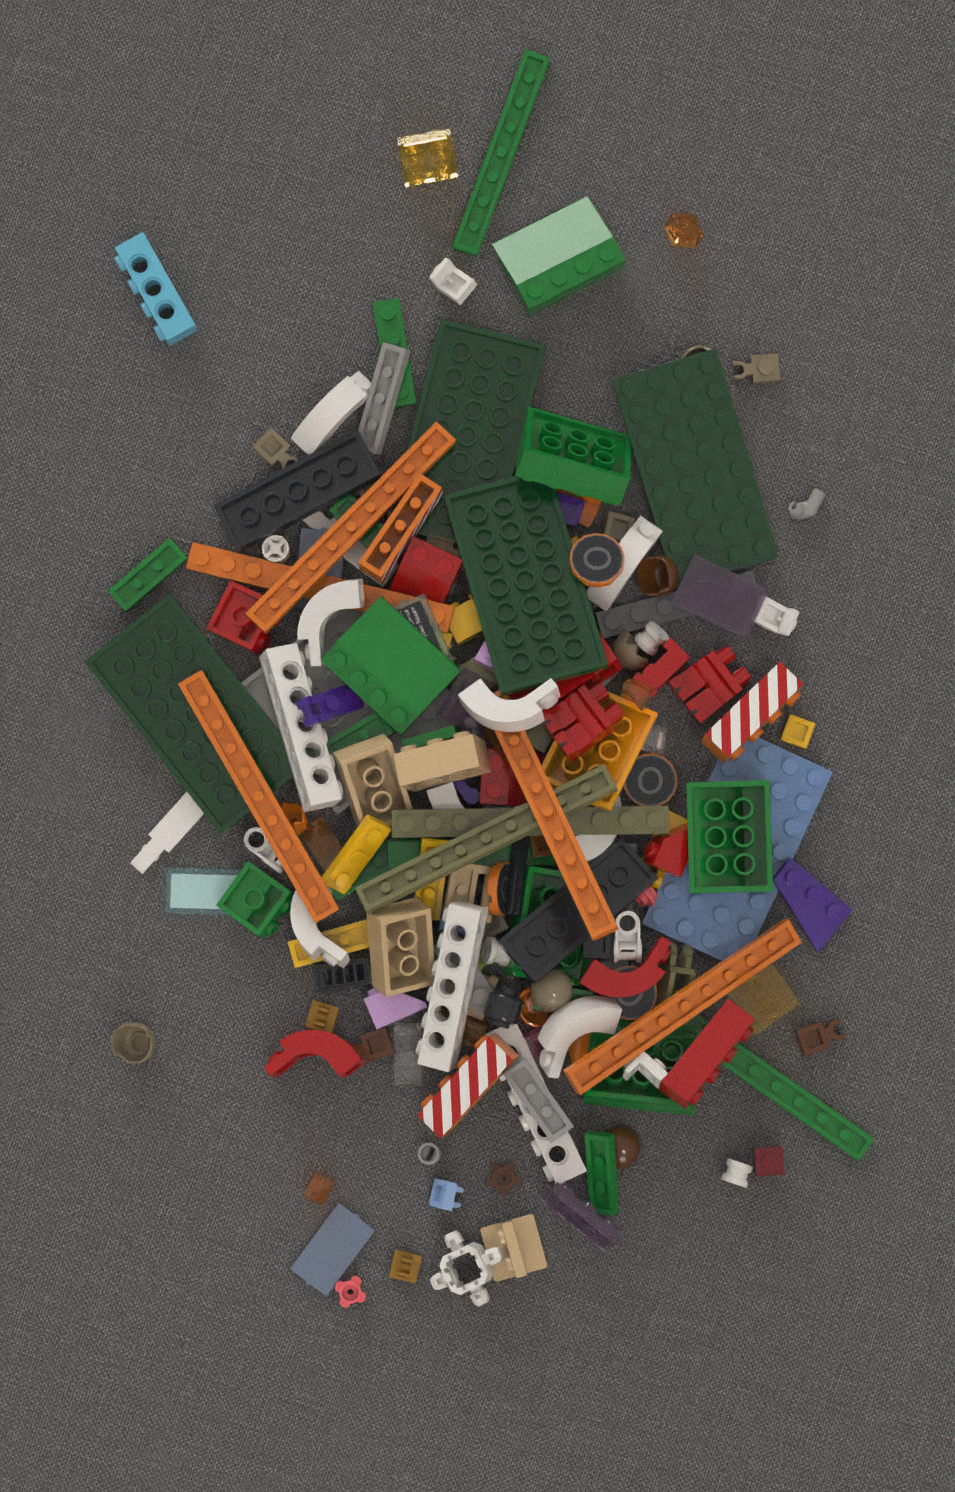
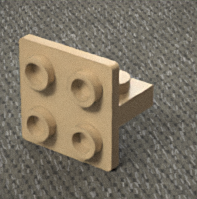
(519, 1244)

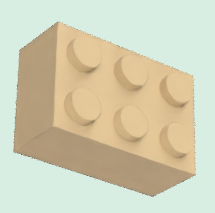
(442, 761)
(371, 779)
(401, 947)

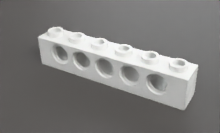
(311, 794)
(473, 920)
(571, 1164)

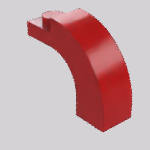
(616, 984)
(337, 1051)

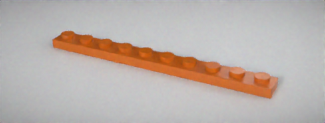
(350, 528)
(266, 573)
(258, 796)
(557, 832)
(682, 1006)

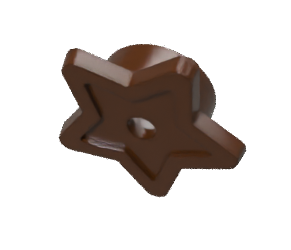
(503, 1185)

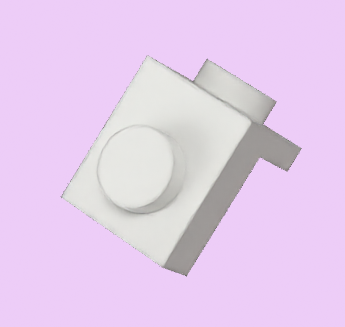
(452, 281)
(776, 617)
(651, 1068)

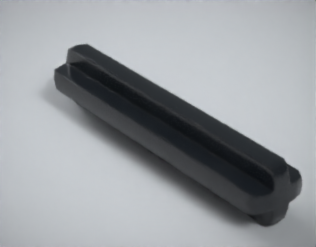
(517, 877)

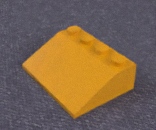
(616, 751)

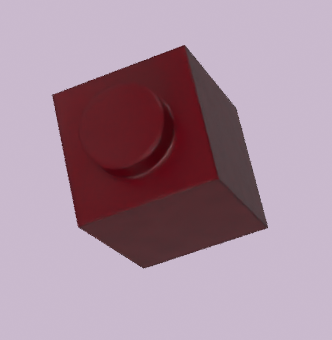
(768, 1161)

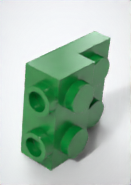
(256, 901)

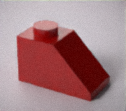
(669, 851)

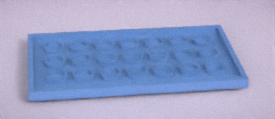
(728, 921)

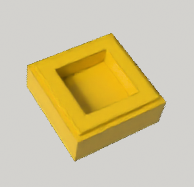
(797, 731)

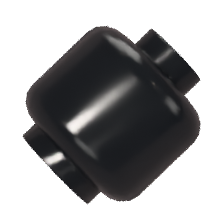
(503, 1008)

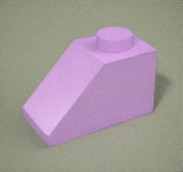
(392, 1008)

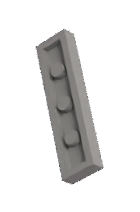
(383, 396)

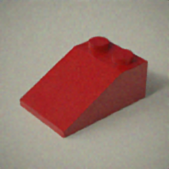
(426, 571)
(501, 786)

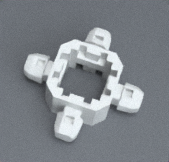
(449, 1277)

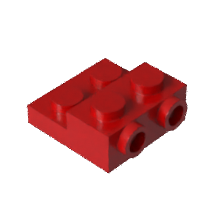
(232, 623)

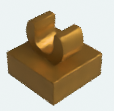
(322, 1016)
(405, 1266)

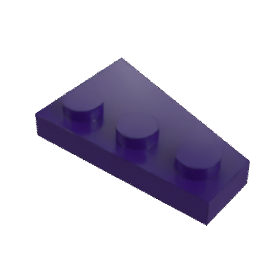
(811, 902)

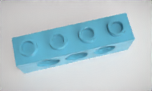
(139, 250)

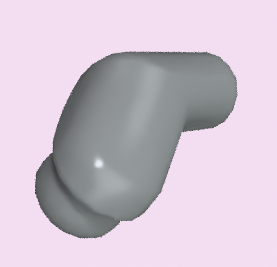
(807, 508)

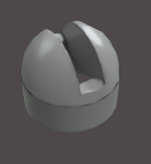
(424, 1152)

